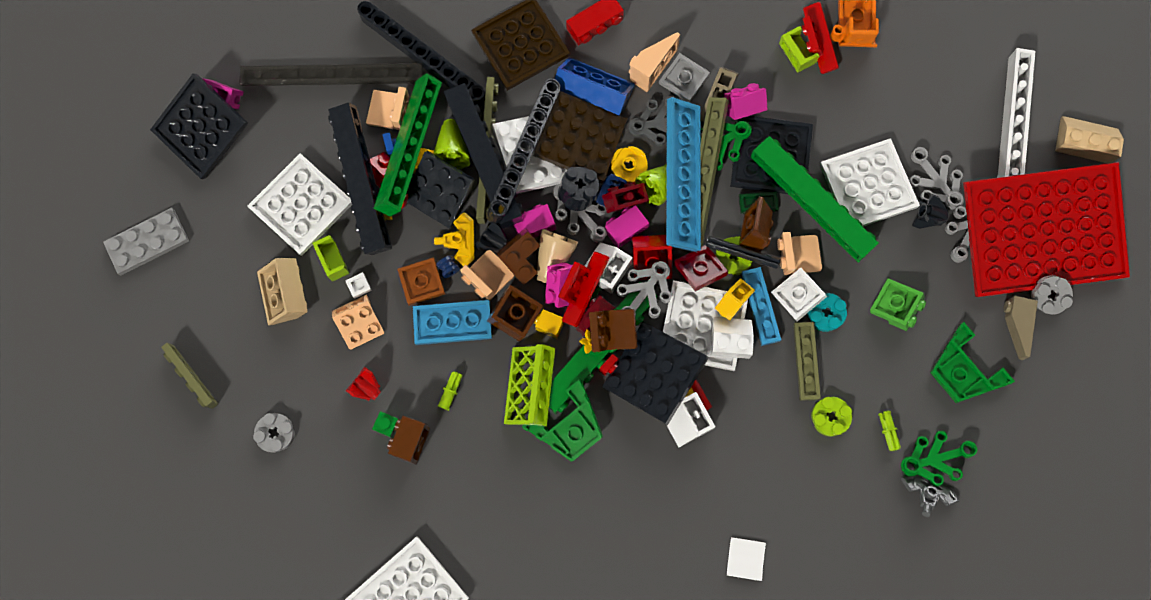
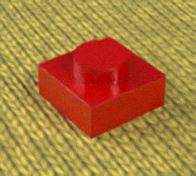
(610, 365)

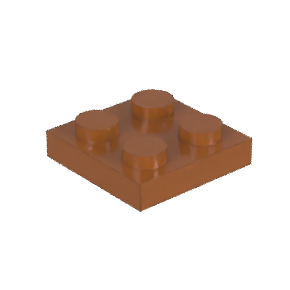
(421, 281)

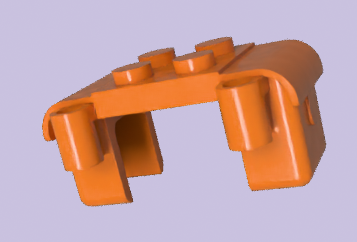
(856, 24)

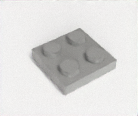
(684, 78)

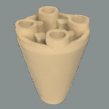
(553, 251)

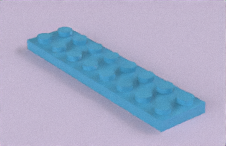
(683, 175)

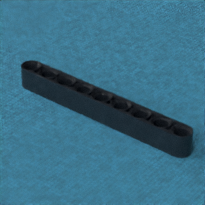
(416, 47)
(520, 156)

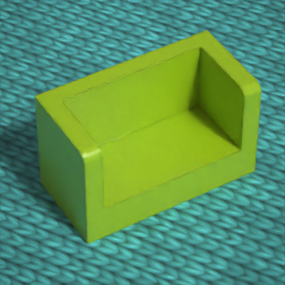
(797, 50)
(330, 258)

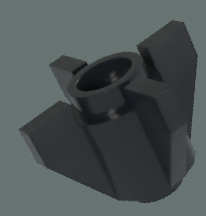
(931, 213)
(492, 238)

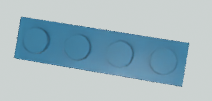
(761, 307)

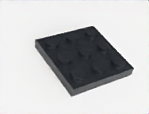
(439, 189)

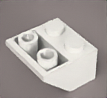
(615, 268)
(690, 421)

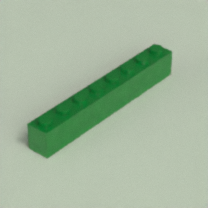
(407, 145)
(814, 199)
(583, 364)

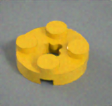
(626, 155)

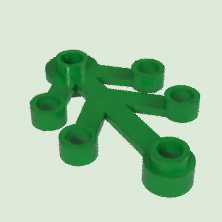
(734, 134)
(935, 459)

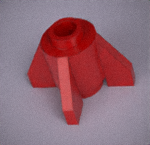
(364, 386)

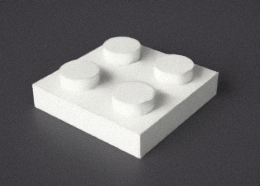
(799, 294)

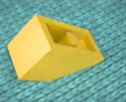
(734, 299)

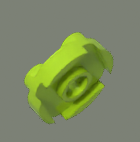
(733, 267)
(821, 420)

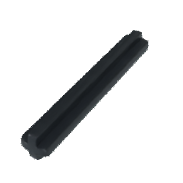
(743, 252)

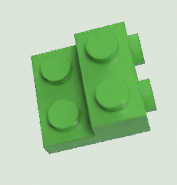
(898, 304)

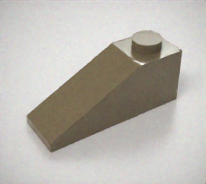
(723, 84)
(1020, 321)

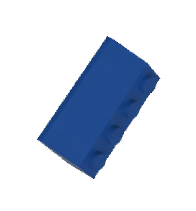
(594, 85)

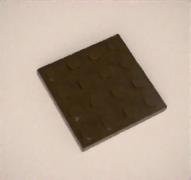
(520, 43)
(580, 135)

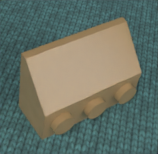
(1089, 140)
(282, 290)

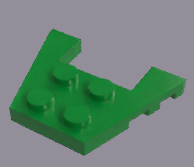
(960, 375)
(576, 431)

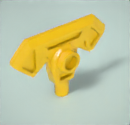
(461, 240)

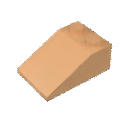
(652, 61)

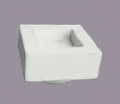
(358, 285)

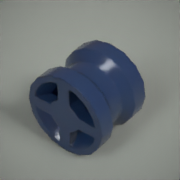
(448, 266)

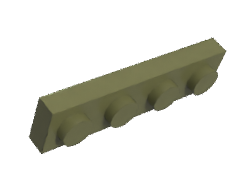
(806, 361)
(184, 370)

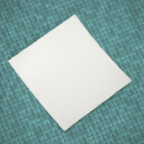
(746, 559)

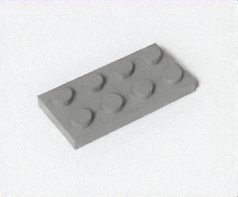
(146, 241)

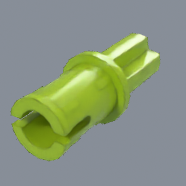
(450, 391)
(889, 431)

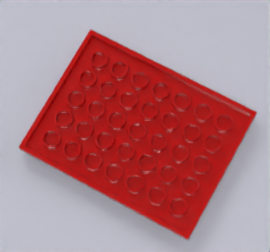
(1046, 226)

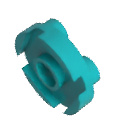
(833, 321)

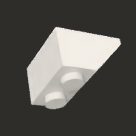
(732, 338)

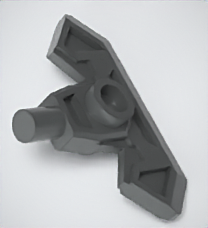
(928, 493)

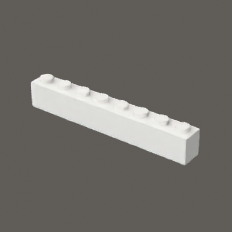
(1016, 113)

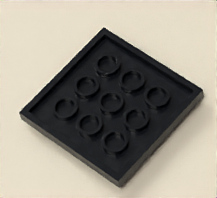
(199, 126)
(793, 137)
(656, 373)

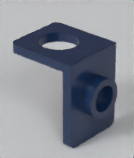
(607, 184)

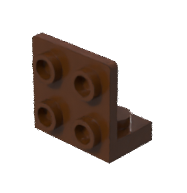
(613, 330)

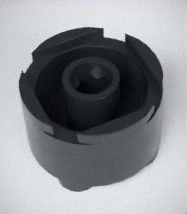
(578, 188)

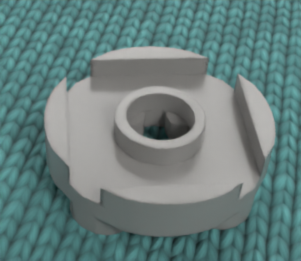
(1063, 294)
(270, 422)

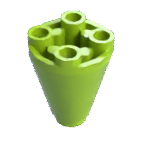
(451, 145)
(655, 184)

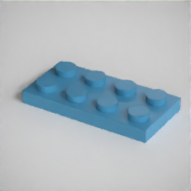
(452, 322)

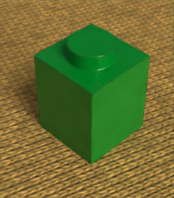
(385, 424)

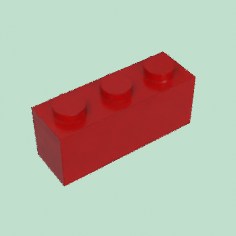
(594, 20)

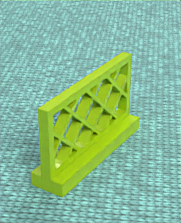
(539, 386)

